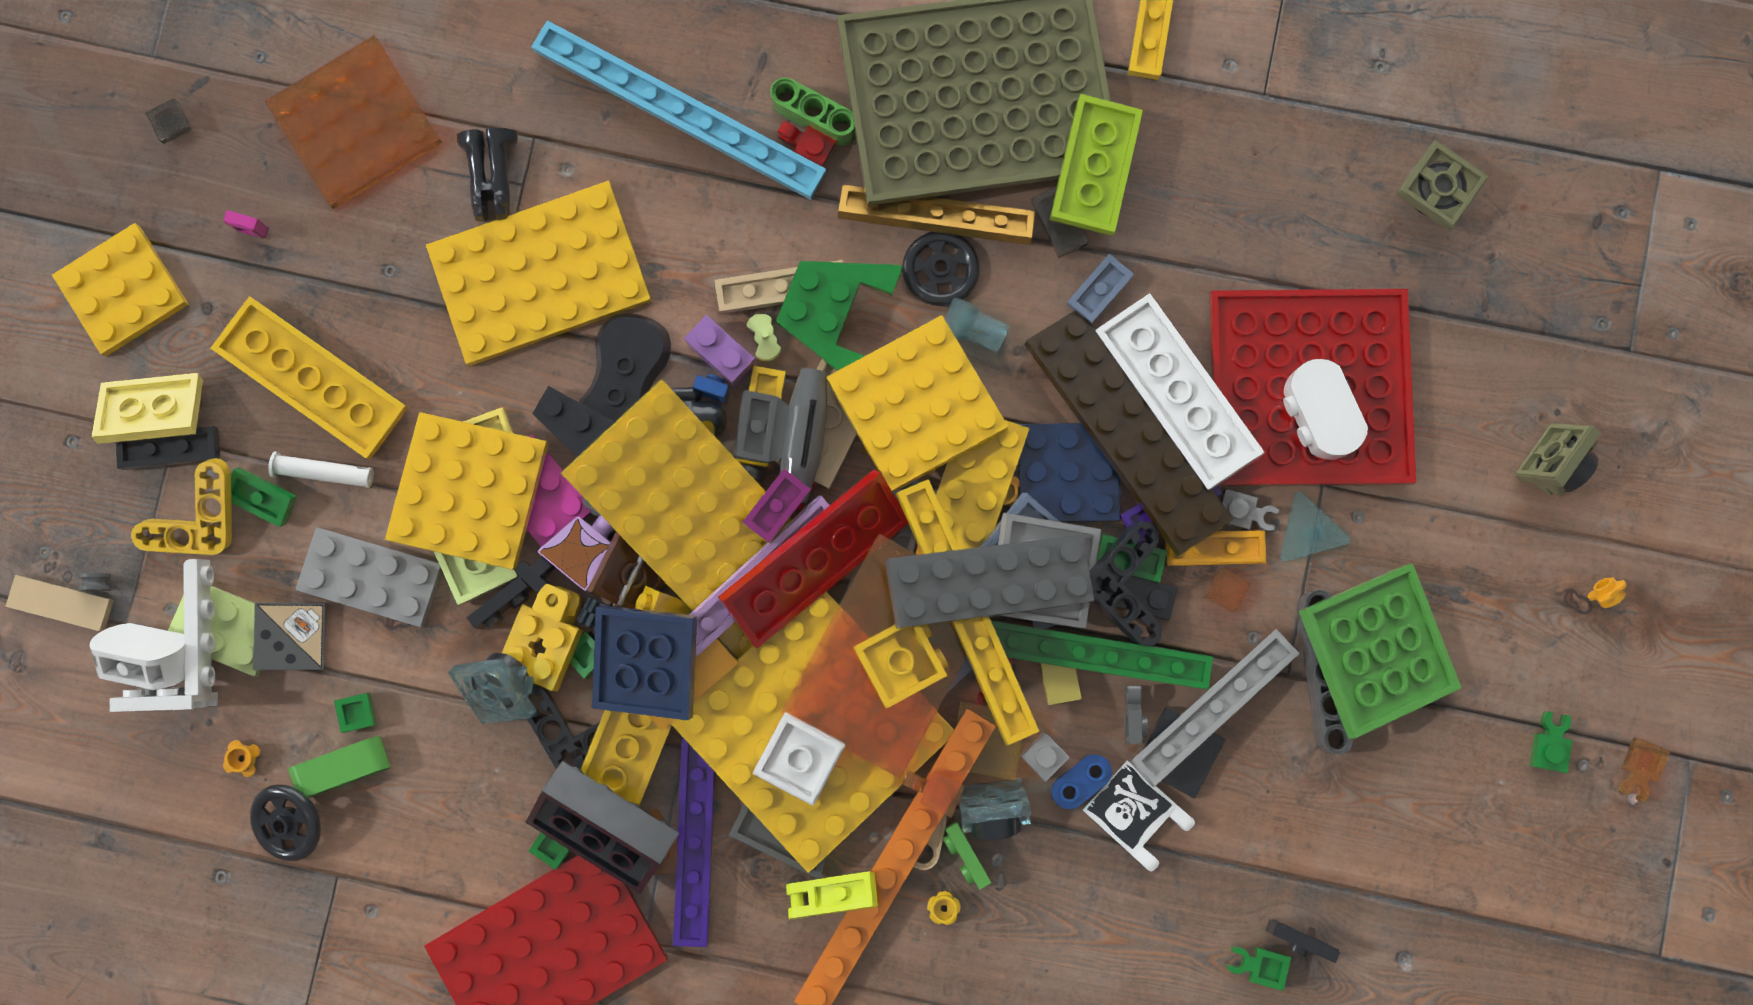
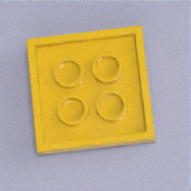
(120, 289)

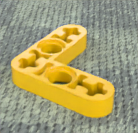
(198, 529)

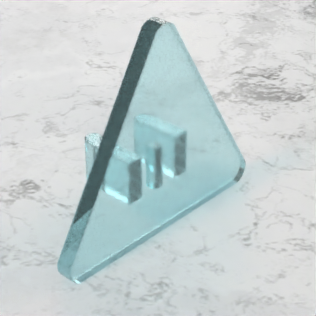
(1309, 531)

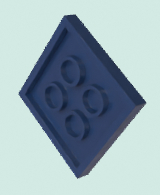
(1068, 474)
(644, 662)

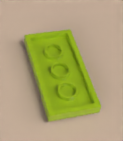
(1096, 164)

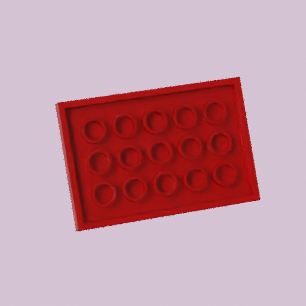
(550, 943)

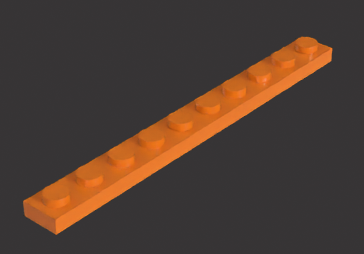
(893, 866)

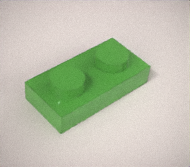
(972, 869)

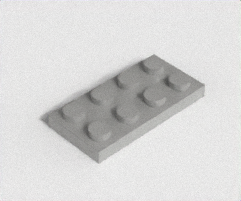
(369, 577)

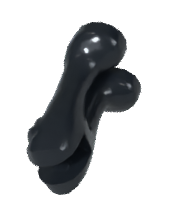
(497, 188)

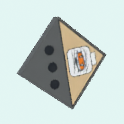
(288, 636)

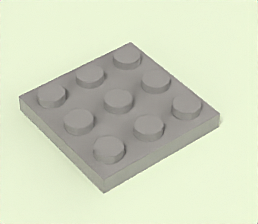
(1022, 529)

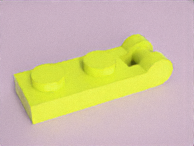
(832, 895)

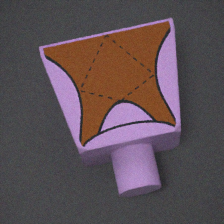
(579, 549)

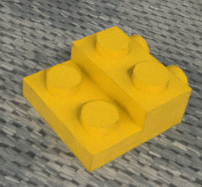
(901, 662)

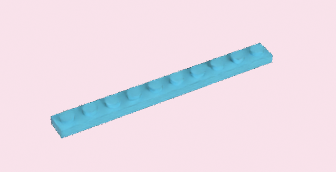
(679, 110)

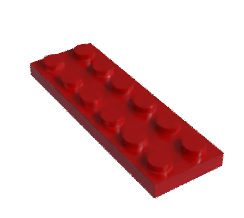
(813, 559)

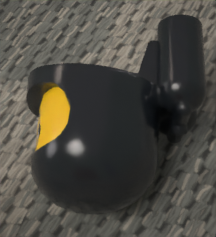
(708, 412)

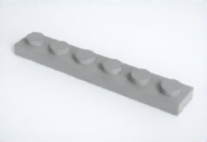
(1214, 708)

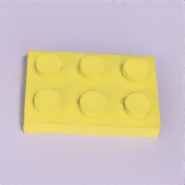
(147, 408)

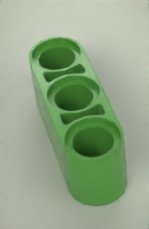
(806, 98)
(340, 767)

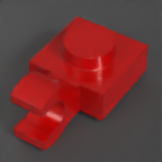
(810, 144)

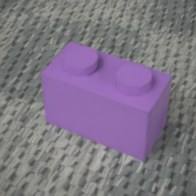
(720, 351)

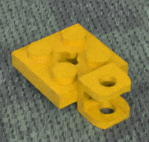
(552, 621)

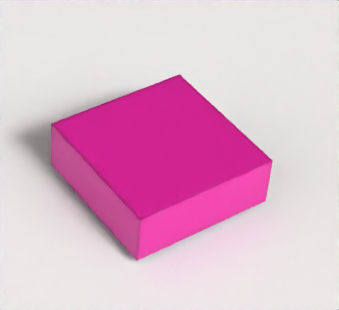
(245, 224)

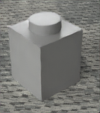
(1044, 756)

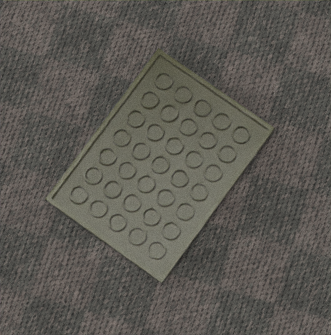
(967, 92)

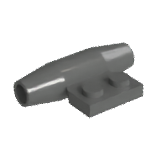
(790, 432)

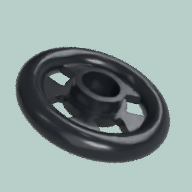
(960, 286)
(285, 822)

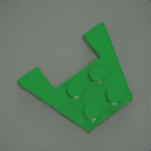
(822, 300)

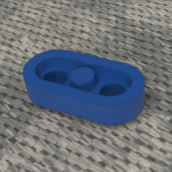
(1081, 781)

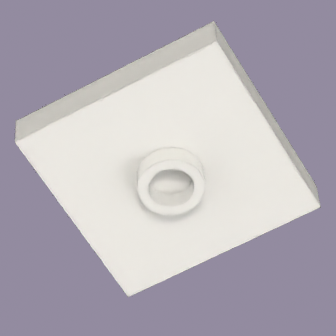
(799, 758)

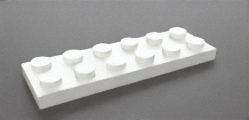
(1180, 392)

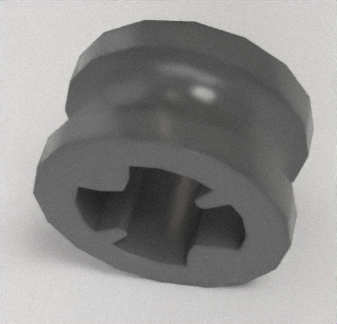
(94, 582)

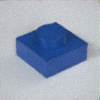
(712, 388)

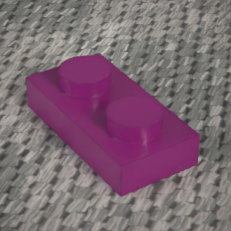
(776, 505)

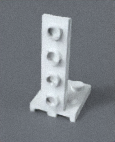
(198, 648)

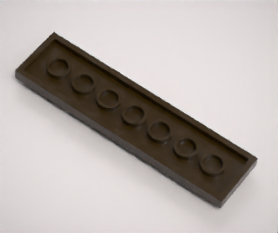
(1127, 432)

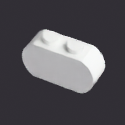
(1324, 410)
(139, 656)

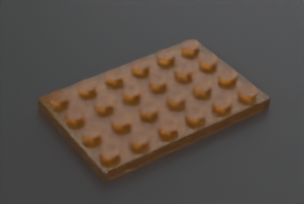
(836, 690)

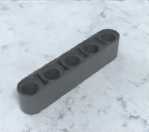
(1318, 688)

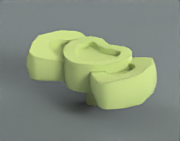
(764, 337)

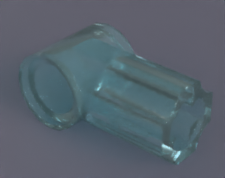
(970, 324)

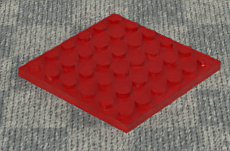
(1271, 333)

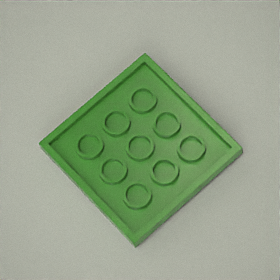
(1380, 650)

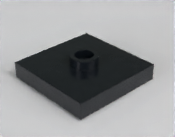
(1193, 769)

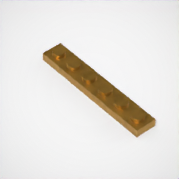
(941, 216)

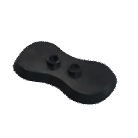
(629, 358)

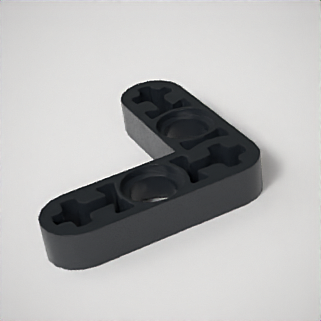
(1115, 578)
(566, 740)

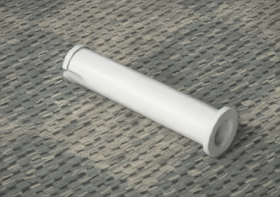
(320, 470)

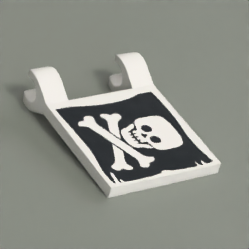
(1134, 811)

